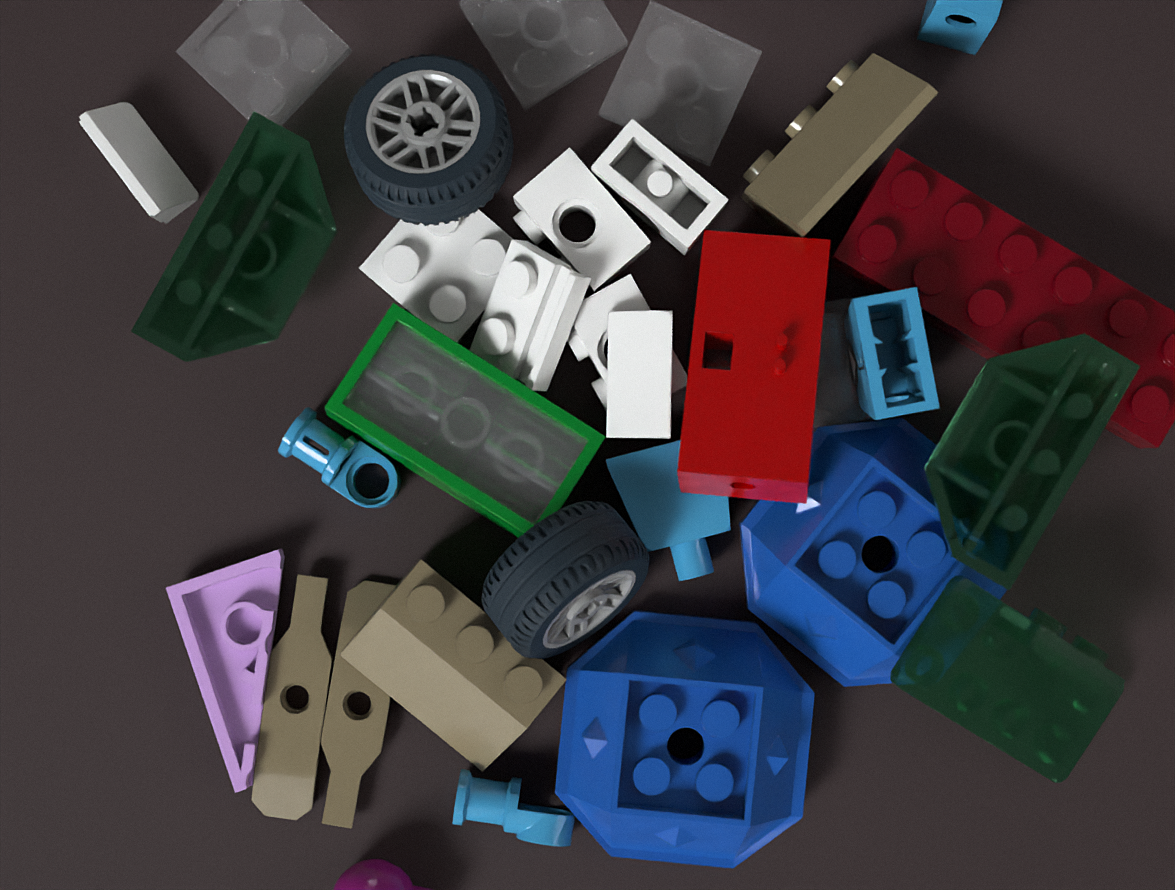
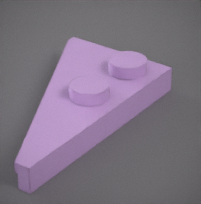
(229, 640)

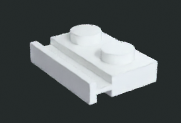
(529, 314)

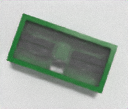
(462, 423)

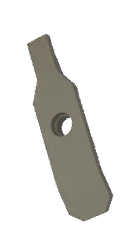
(290, 735)
(347, 738)

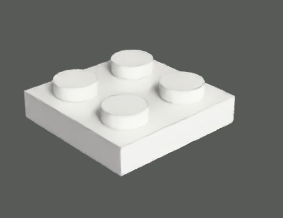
(441, 270)

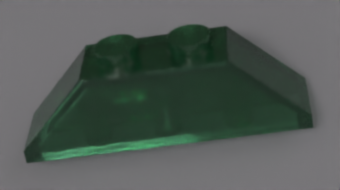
(244, 250)
(1021, 448)

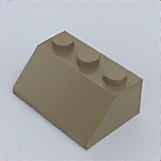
(834, 144)
(451, 666)

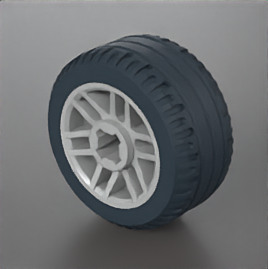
(429, 139)
(565, 579)

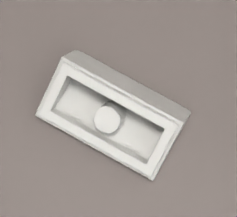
(140, 160)
(639, 374)

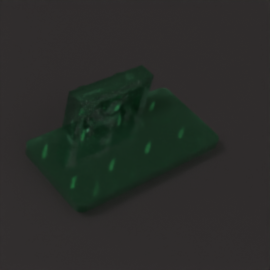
(1009, 678)

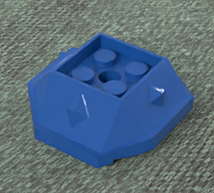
(808, 563)
(670, 675)

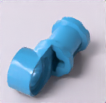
(343, 461)
(498, 804)

